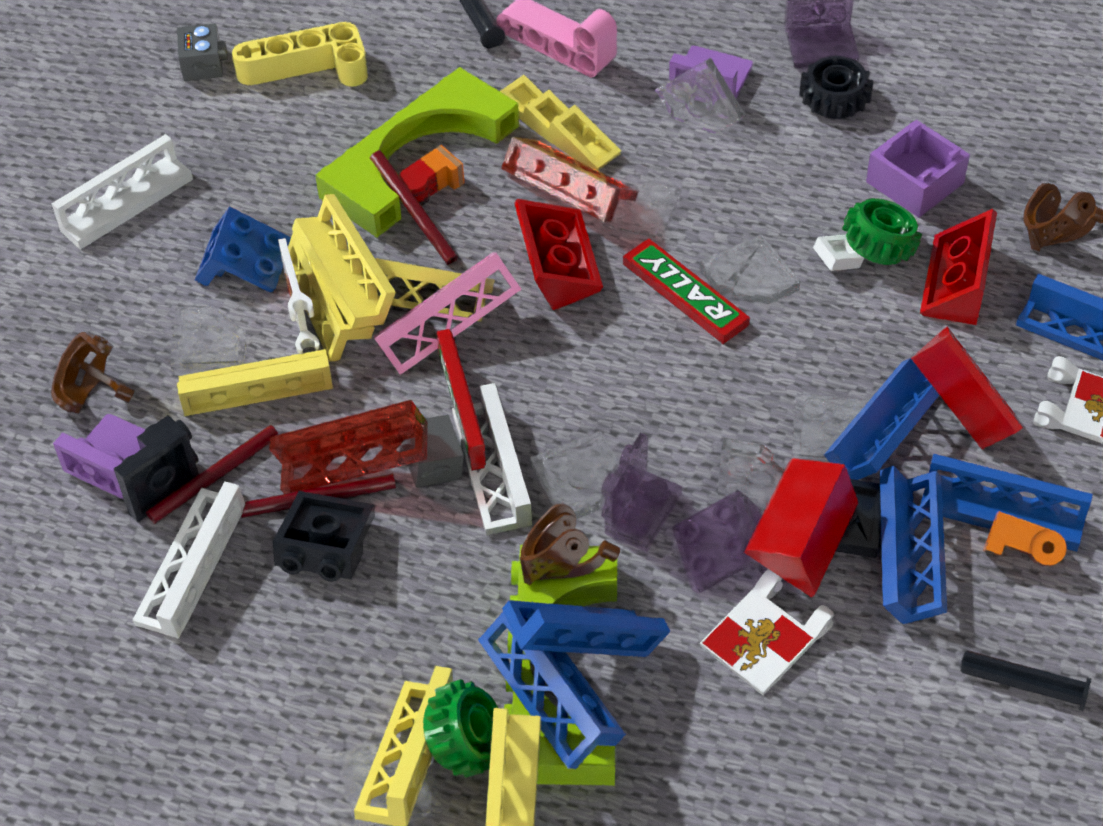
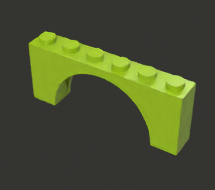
(452, 105)
(584, 590)

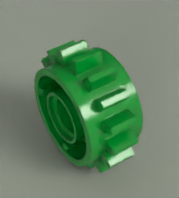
(882, 231)
(460, 727)

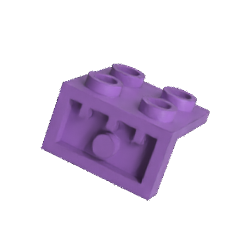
(732, 68)
(99, 453)

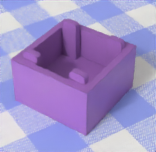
(917, 168)

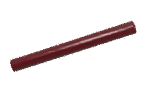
(414, 207)
(211, 474)
(340, 490)

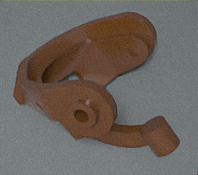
(1070, 224)
(70, 395)
(557, 547)

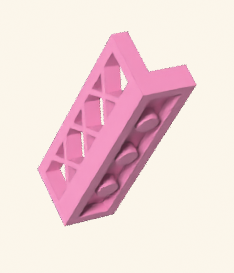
(439, 300)

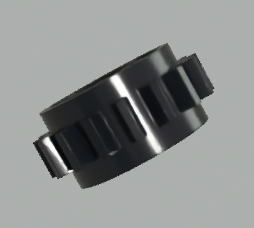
(836, 87)

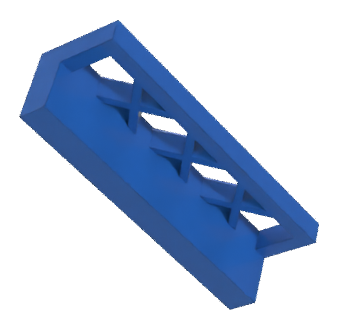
(1066, 308)
(883, 422)
(975, 504)
(899, 547)
(584, 629)
(568, 685)

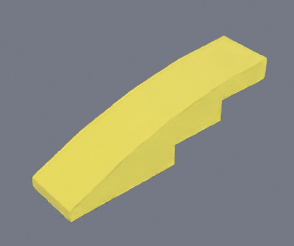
(560, 125)

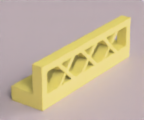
(342, 267)
(426, 275)
(327, 316)
(254, 382)
(413, 755)
(513, 769)

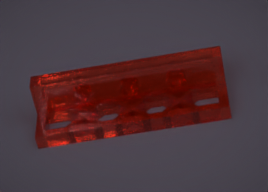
(566, 178)
(350, 438)

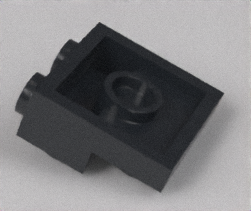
(159, 466)
(322, 536)

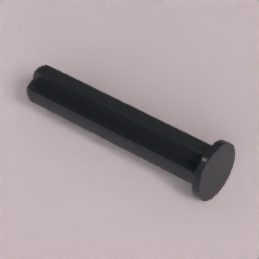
(490, 33)
(1026, 678)

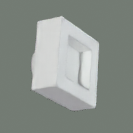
(837, 253)

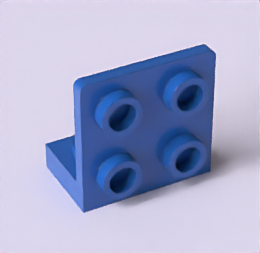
(243, 249)

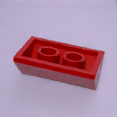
(558, 252)
(959, 270)
(966, 389)
(804, 522)

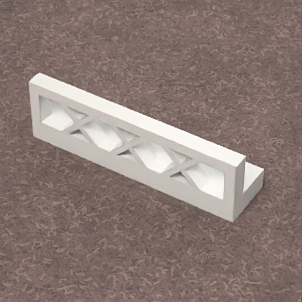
(121, 198)
(508, 468)
(194, 567)

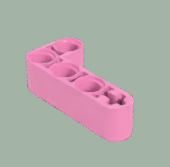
(579, 46)

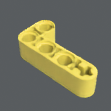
(303, 53)

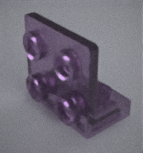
(819, 30)
(636, 499)
(716, 539)

